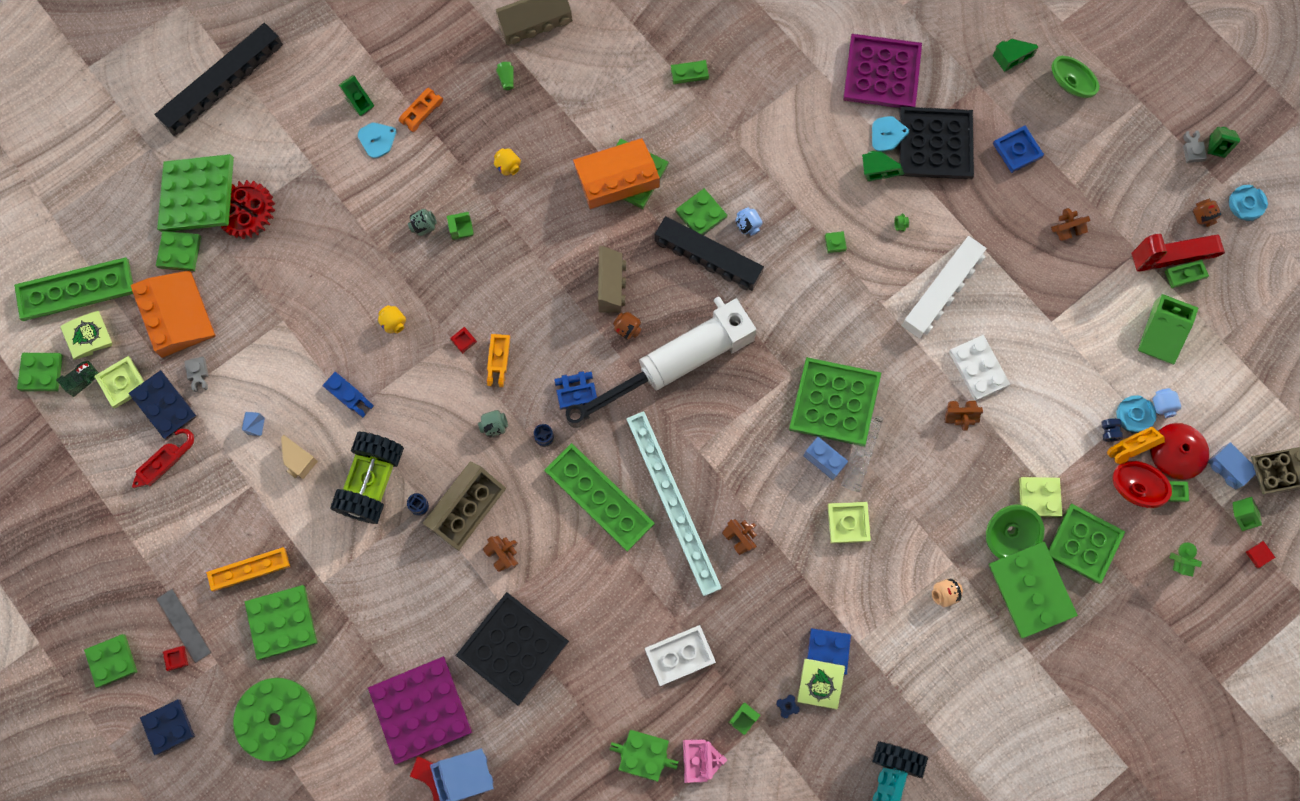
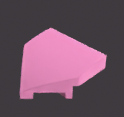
(700, 760)

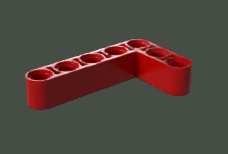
(1155, 254)

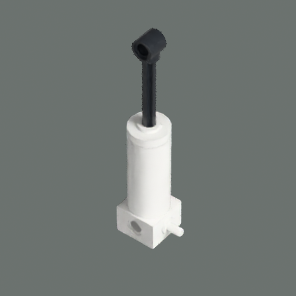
(726, 331)

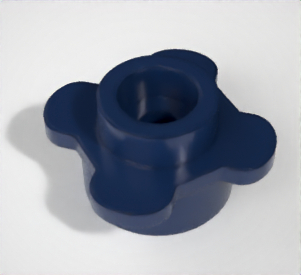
(785, 712)

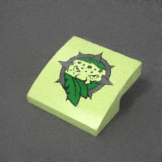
(86, 335)
(821, 683)

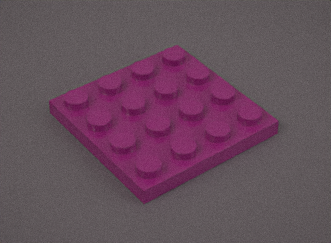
(882, 71)
(419, 710)

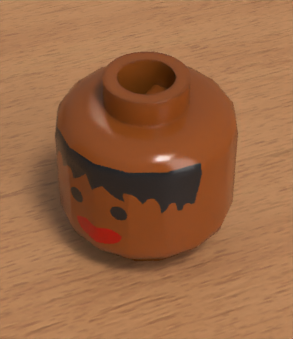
(1207, 212)
(627, 325)

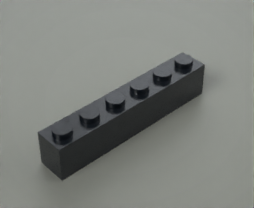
(708, 253)

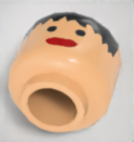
(947, 592)

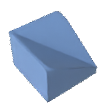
(253, 423)

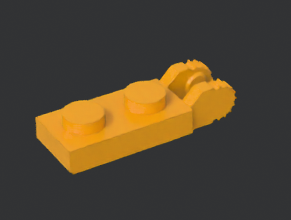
(498, 358)
(1135, 445)

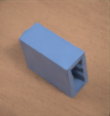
(462, 776)

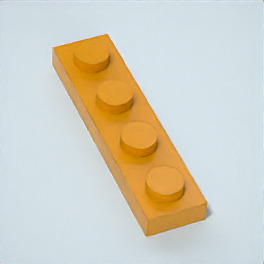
(248, 569)

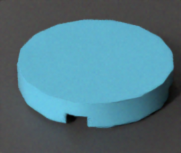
(1248, 202)
(1136, 414)

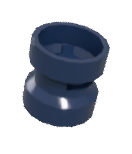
(1112, 430)
(540, 434)
(420, 507)

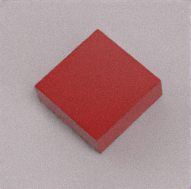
(463, 340)
(1260, 554)
(175, 658)

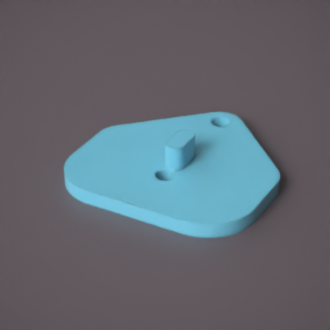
(893, 133)
(382, 138)

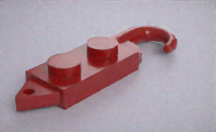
(162, 461)

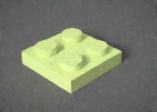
(119, 381)
(1041, 495)
(849, 522)

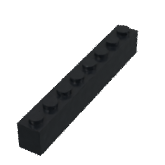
(219, 79)

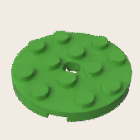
(253, 717)

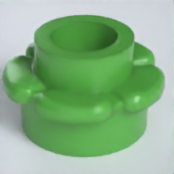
(901, 222)

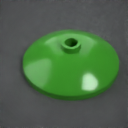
(1074, 77)
(1026, 530)

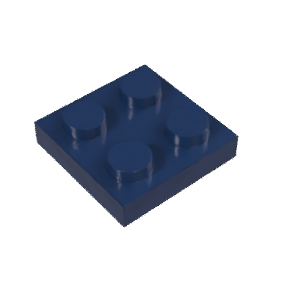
(167, 727)

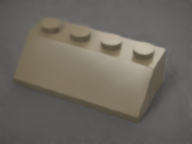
(531, 17)
(464, 505)

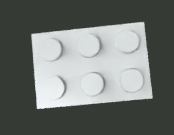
(979, 368)
(680, 655)

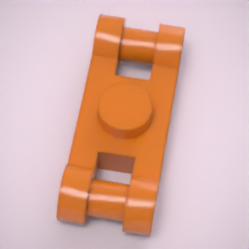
(420, 109)

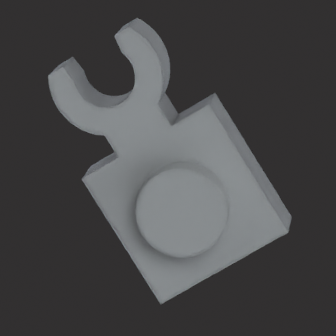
(1194, 150)
(196, 370)

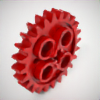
(254, 195)

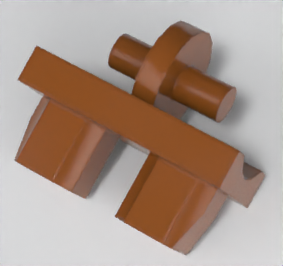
(1063, 229)
(963, 415)
(746, 543)
(505, 551)

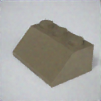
(611, 280)

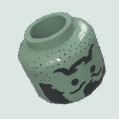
(422, 222)
(493, 423)

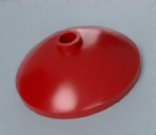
(1175, 461)
(1142, 484)

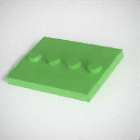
(1032, 589)

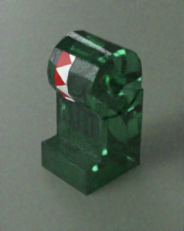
(78, 378)

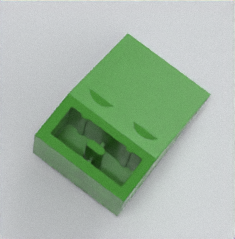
(1167, 328)

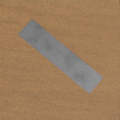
(183, 625)

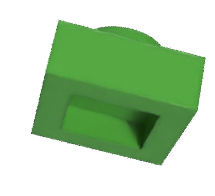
(835, 242)
(1180, 491)

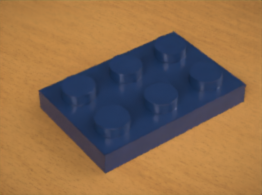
(162, 404)

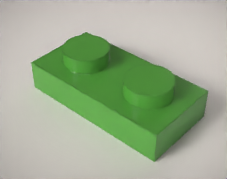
(689, 72)
(1186, 273)

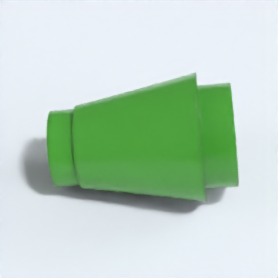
(506, 75)

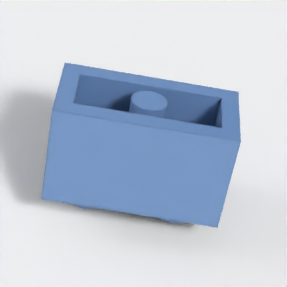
(825, 458)
(1232, 466)

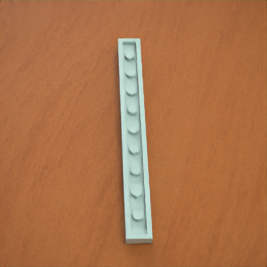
(673, 504)

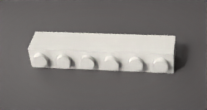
(944, 286)

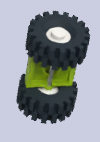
(367, 477)

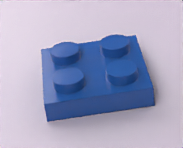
(1018, 149)
(829, 647)

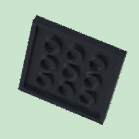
(937, 143)
(512, 648)

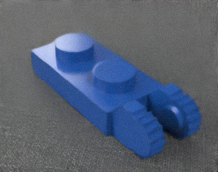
(346, 393)

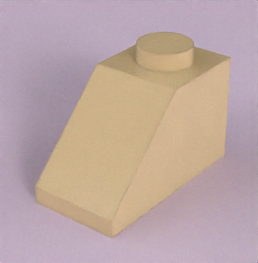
(296, 459)

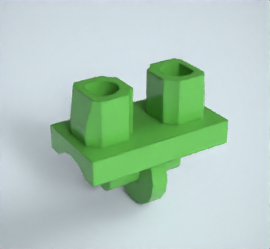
(1185, 561)

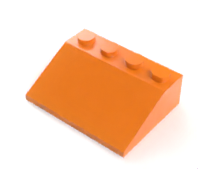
(617, 173)
(172, 312)

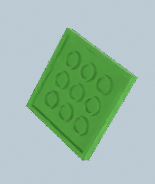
(195, 193)
(835, 401)

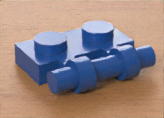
(578, 394)

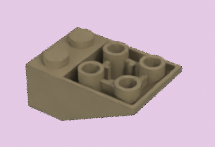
(1278, 470)

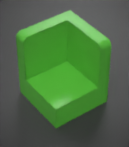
(460, 225)
(1247, 513)
(744, 718)

